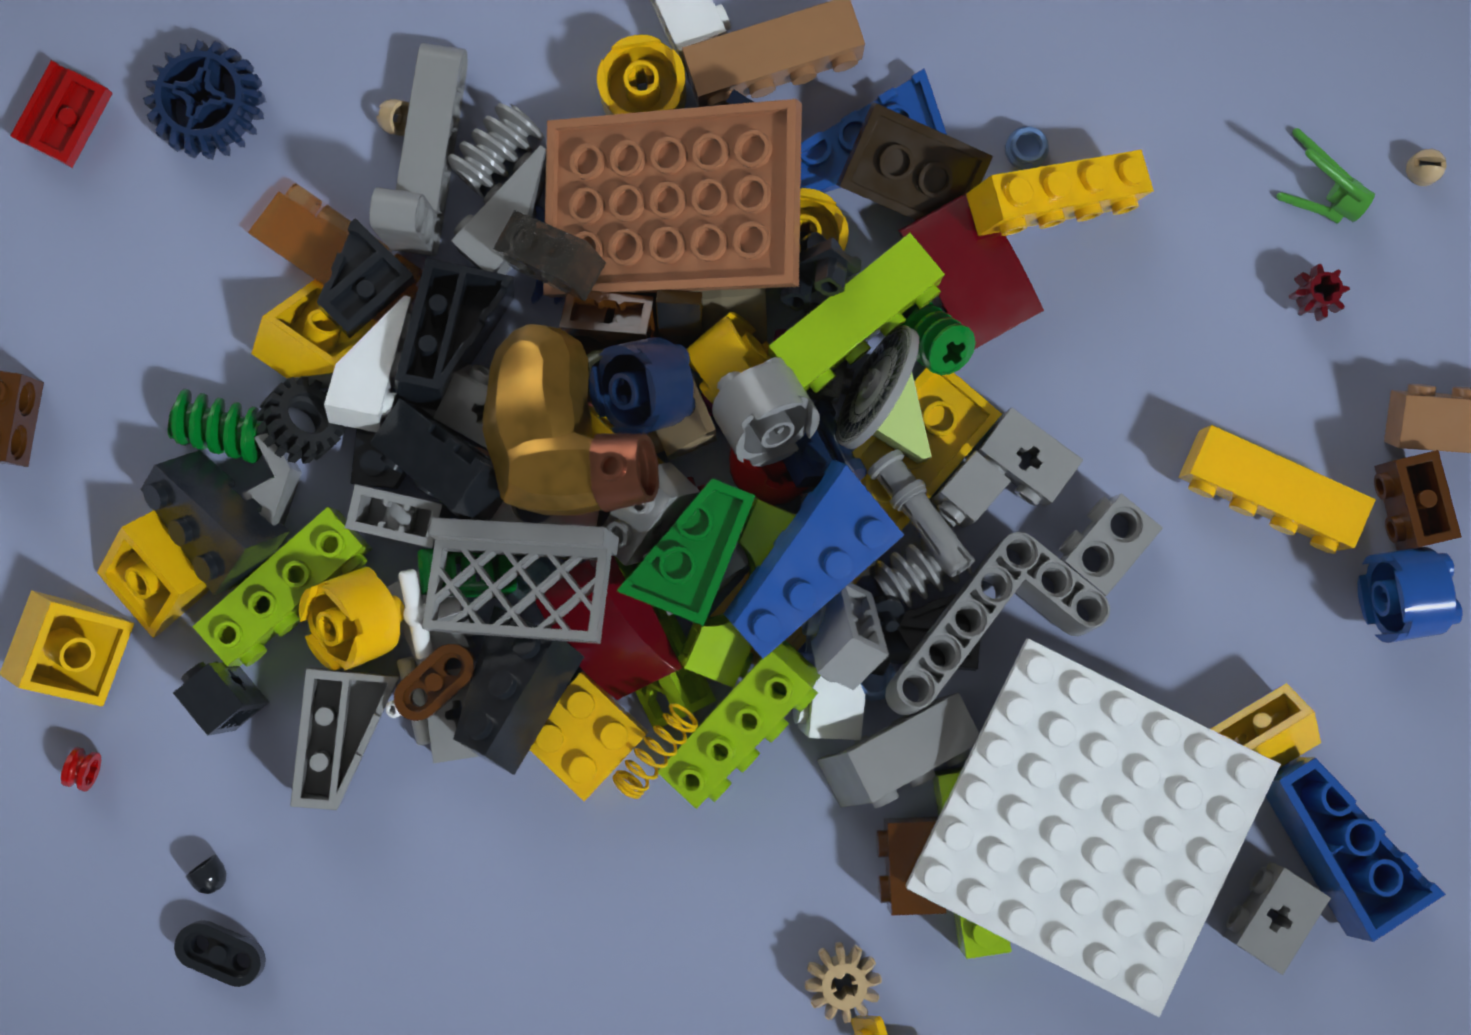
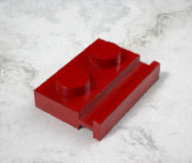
(61, 114)

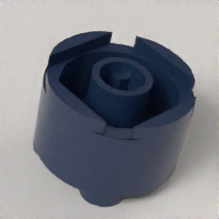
(643, 386)

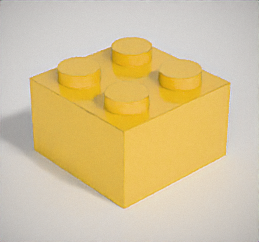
(586, 736)

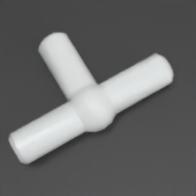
(415, 610)
(420, 728)

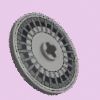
(877, 387)

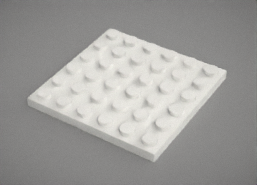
(1092, 826)

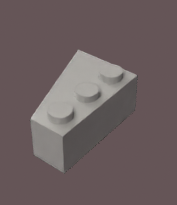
(334, 731)
(901, 753)

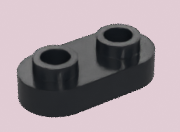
(221, 956)

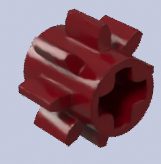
(1324, 282)

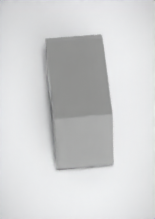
(278, 492)

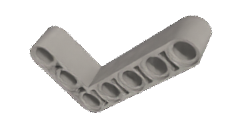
(414, 212)
(982, 610)

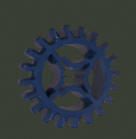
(208, 68)

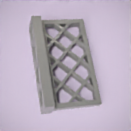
(526, 540)

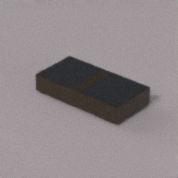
(679, 316)

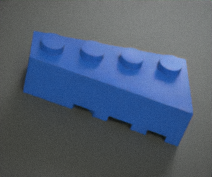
(1347, 852)

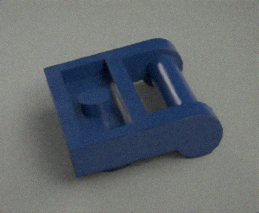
(813, 458)

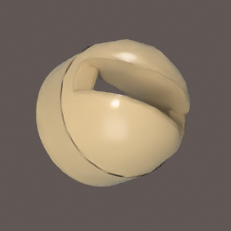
(385, 117)
(1426, 174)

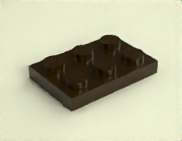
(910, 164)

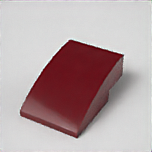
(982, 273)
(632, 639)

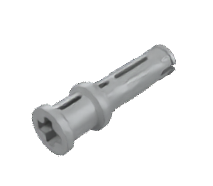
(910, 497)

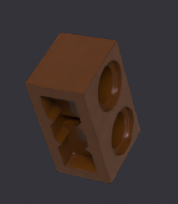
(609, 319)
(18, 416)

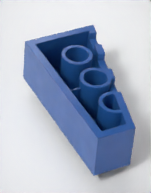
(812, 560)

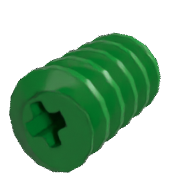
(943, 341)
(214, 427)

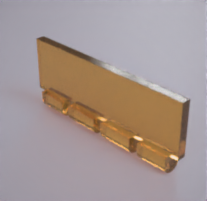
(312, 240)

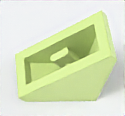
(905, 426)

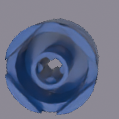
(1409, 594)

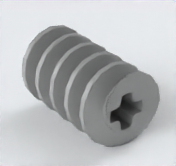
(494, 147)
(911, 574)

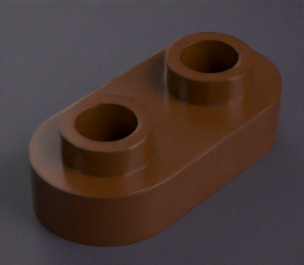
(435, 681)

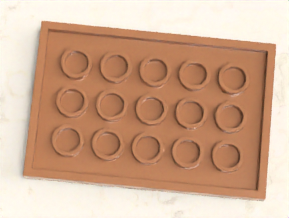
(681, 195)

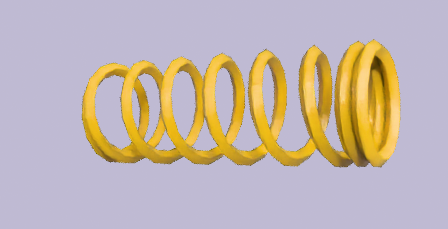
(674, 721)

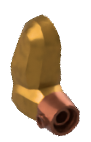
(542, 432)

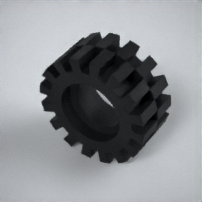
(285, 433)

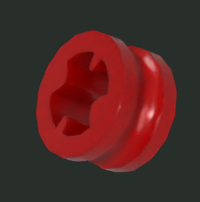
(81, 769)

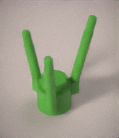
(1347, 196)

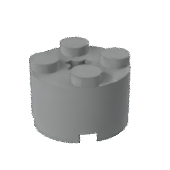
(764, 412)

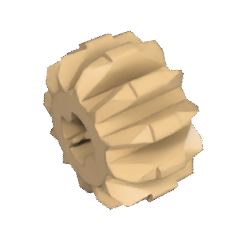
(849, 996)

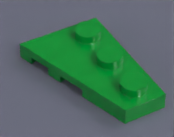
(693, 555)

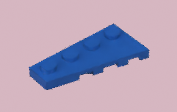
(827, 151)

